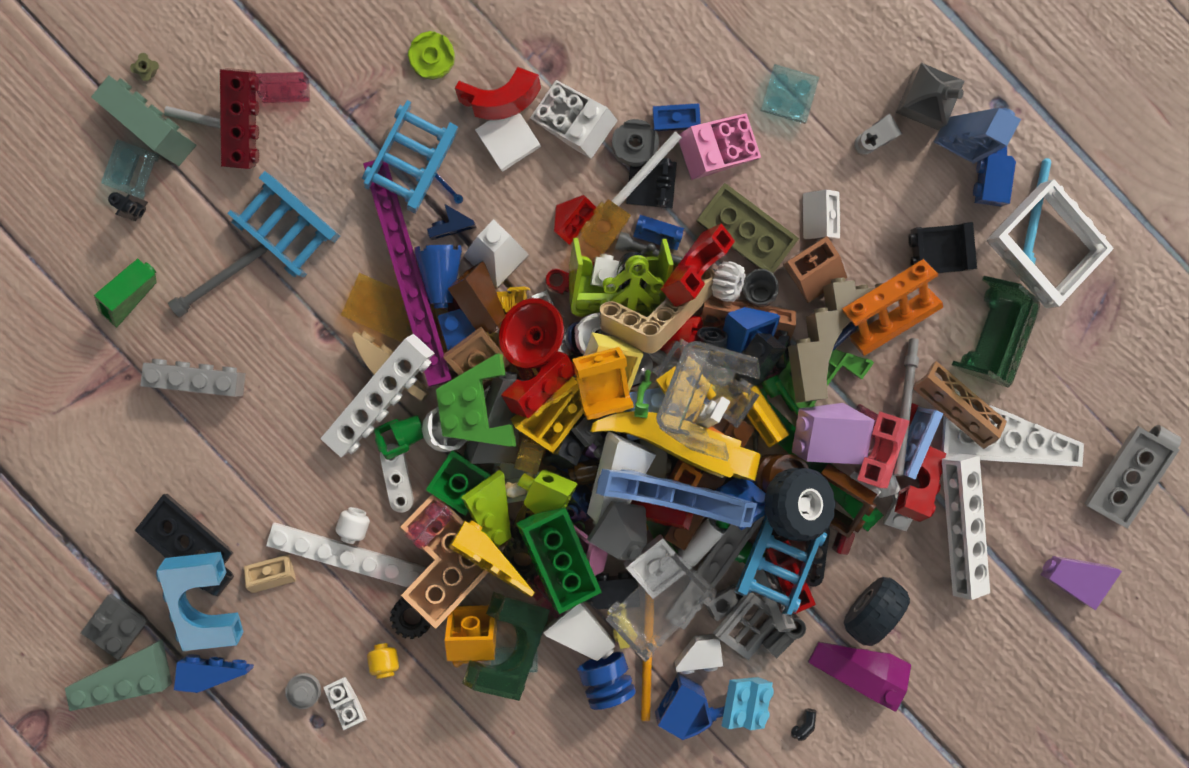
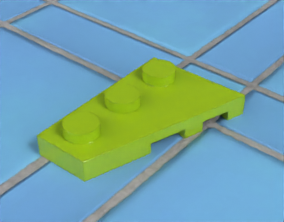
(489, 508)

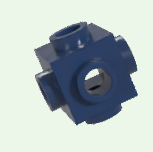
(579, 504)

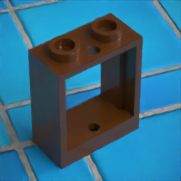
(852, 487)

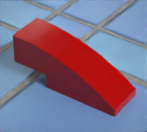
(666, 515)

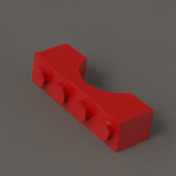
(686, 279)

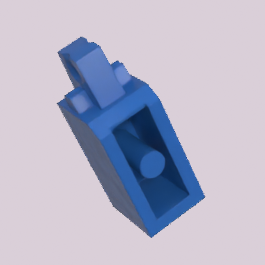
(995, 179)

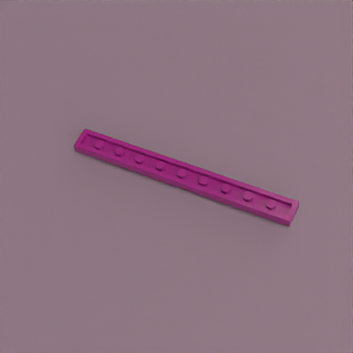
(409, 276)

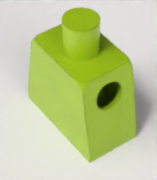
(547, 491)

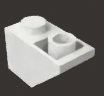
(700, 653)

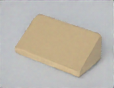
(269, 574)

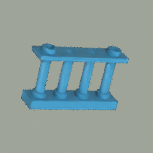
(433, 155)
(305, 218)
(757, 562)

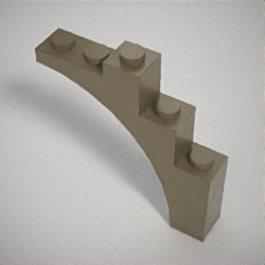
(811, 355)

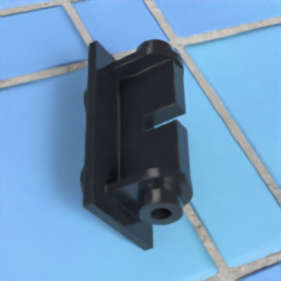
(129, 206)

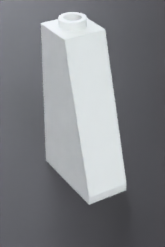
(617, 455)

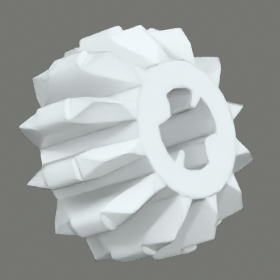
(728, 281)

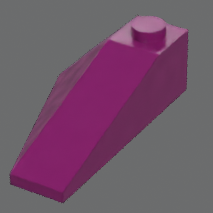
(872, 673)

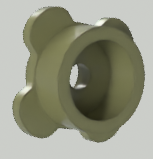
(151, 69)

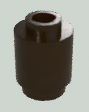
(584, 472)

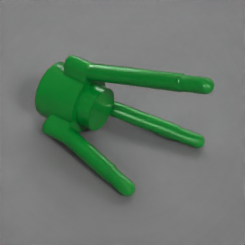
(773, 388)

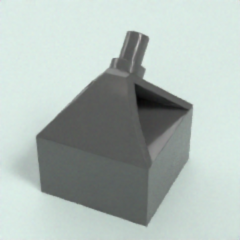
(930, 96)

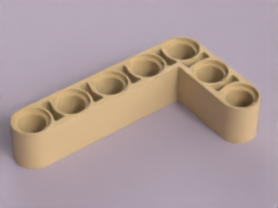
(655, 330)

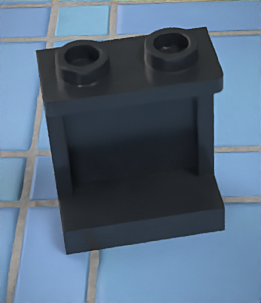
(944, 247)

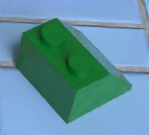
(456, 479)

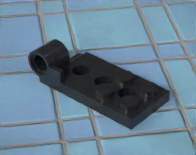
(182, 524)

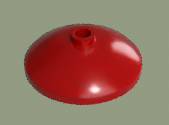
(520, 333)

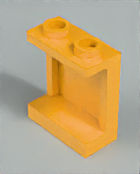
(602, 383)

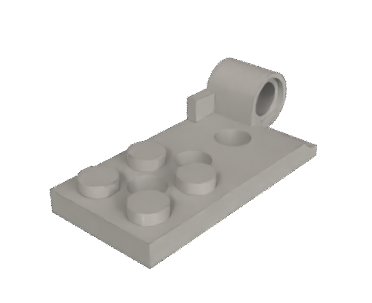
(1162, 448)

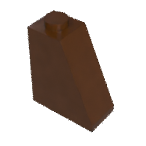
(478, 298)

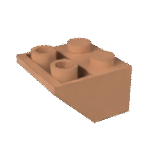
(815, 268)

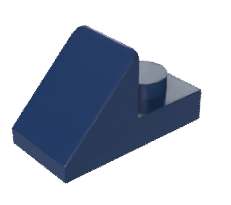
(456, 224)

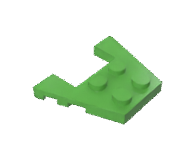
(854, 364)
(464, 406)

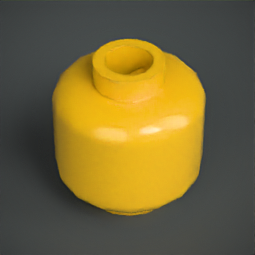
(383, 661)

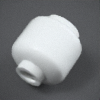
(352, 525)

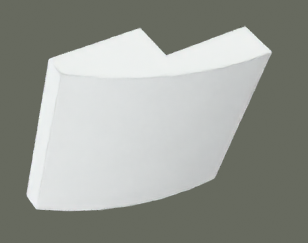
(508, 140)

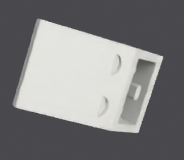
(574, 118)

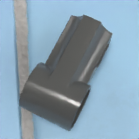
(778, 641)

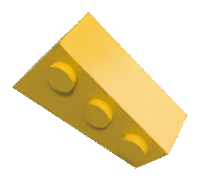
(554, 418)

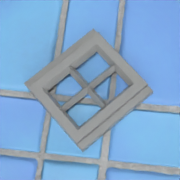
(737, 615)

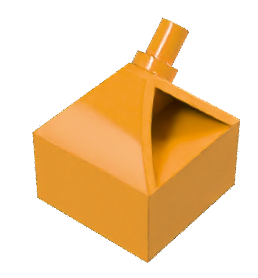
(470, 635)

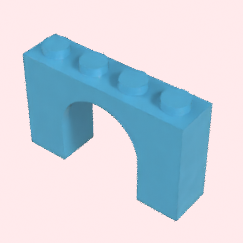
(192, 627)

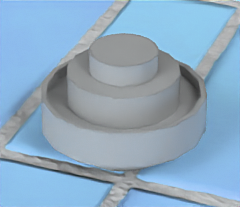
(303, 691)

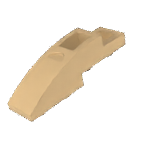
(376, 356)

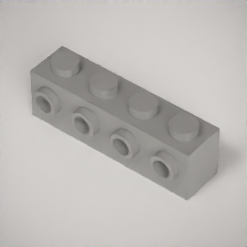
(192, 379)

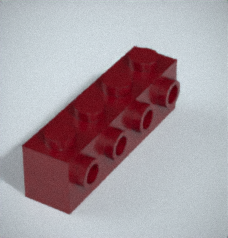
(238, 118)

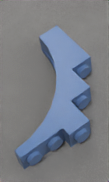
(676, 495)

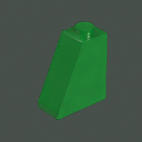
(125, 291)

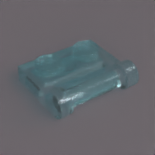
(122, 167)

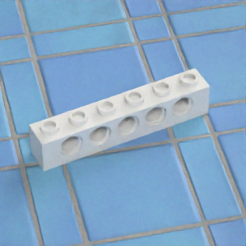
(338, 435)
(966, 526)

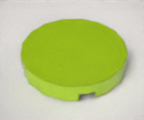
(431, 55)

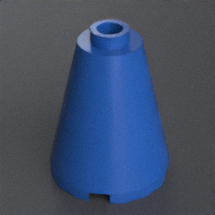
(438, 271)

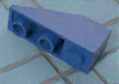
(199, 674)

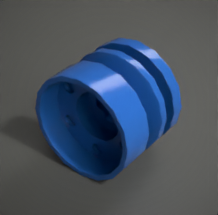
(606, 681)

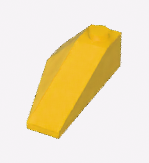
(480, 550)

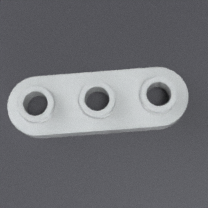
(401, 488)

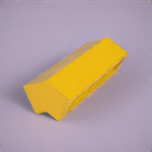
(766, 420)

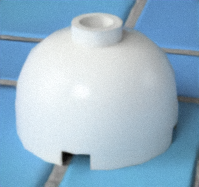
(433, 434)

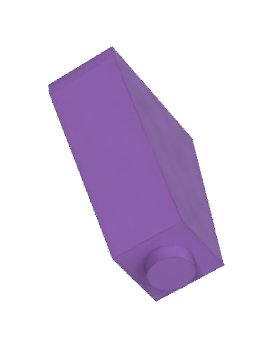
(1081, 579)

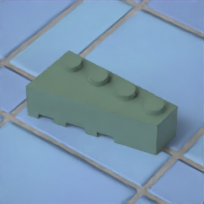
(143, 120)
(127, 678)

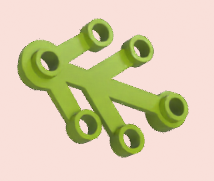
(634, 290)

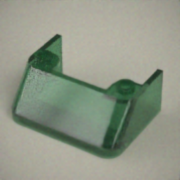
(1004, 333)

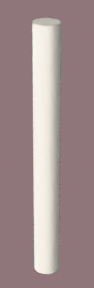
(647, 168)

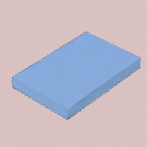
(919, 439)

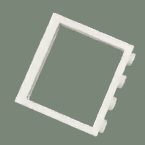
(1026, 269)

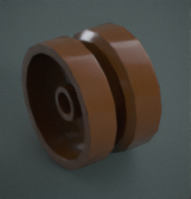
(773, 464)

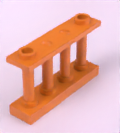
(901, 318)

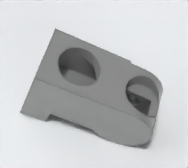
(723, 602)

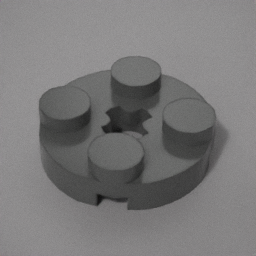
(626, 133)

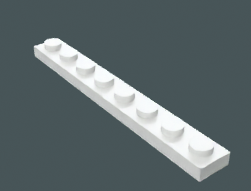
(343, 555)

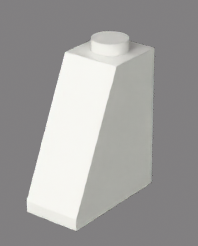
(581, 632)

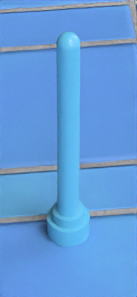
(1036, 212)

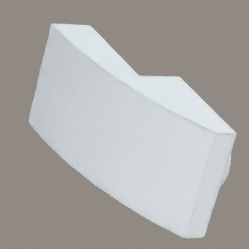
(345, 702)

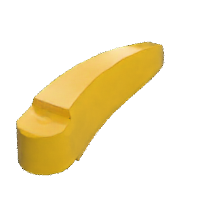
(741, 461)

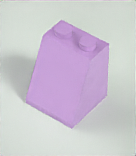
(832, 434)

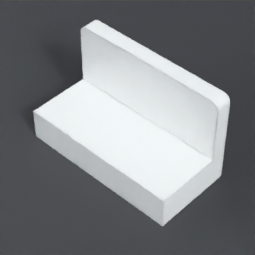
(821, 214)

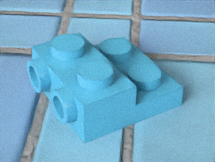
(747, 703)

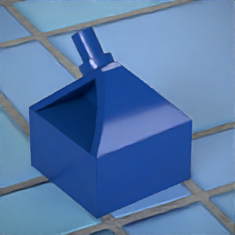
(686, 709)

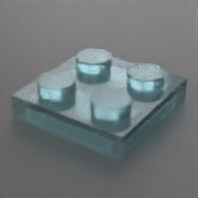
(789, 94)

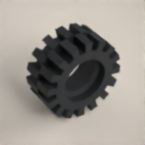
(511, 550)
(402, 626)

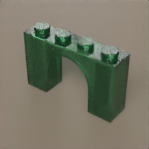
(510, 676)

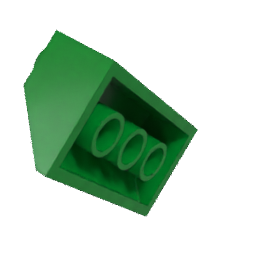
(559, 558)

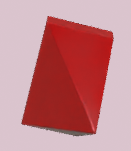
(572, 216)

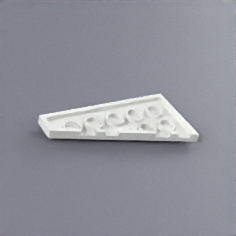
(1019, 443)

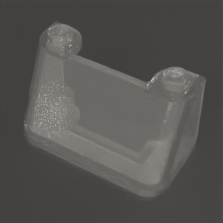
(660, 605)

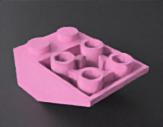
(718, 146)

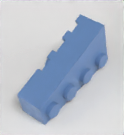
(978, 133)

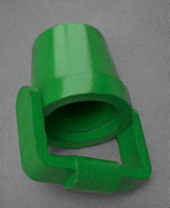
(406, 433)

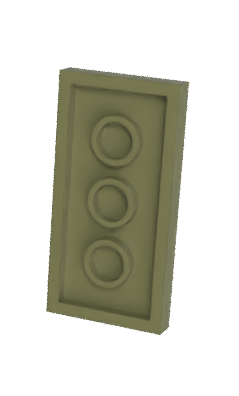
(755, 233)

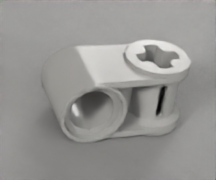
(879, 134)

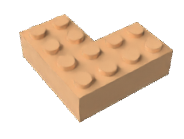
(447, 578)

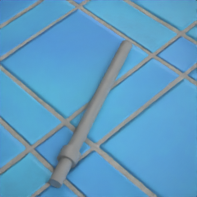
(911, 363)

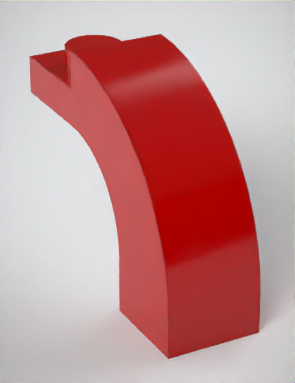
(504, 101)

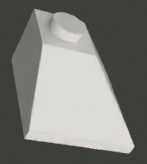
(497, 251)

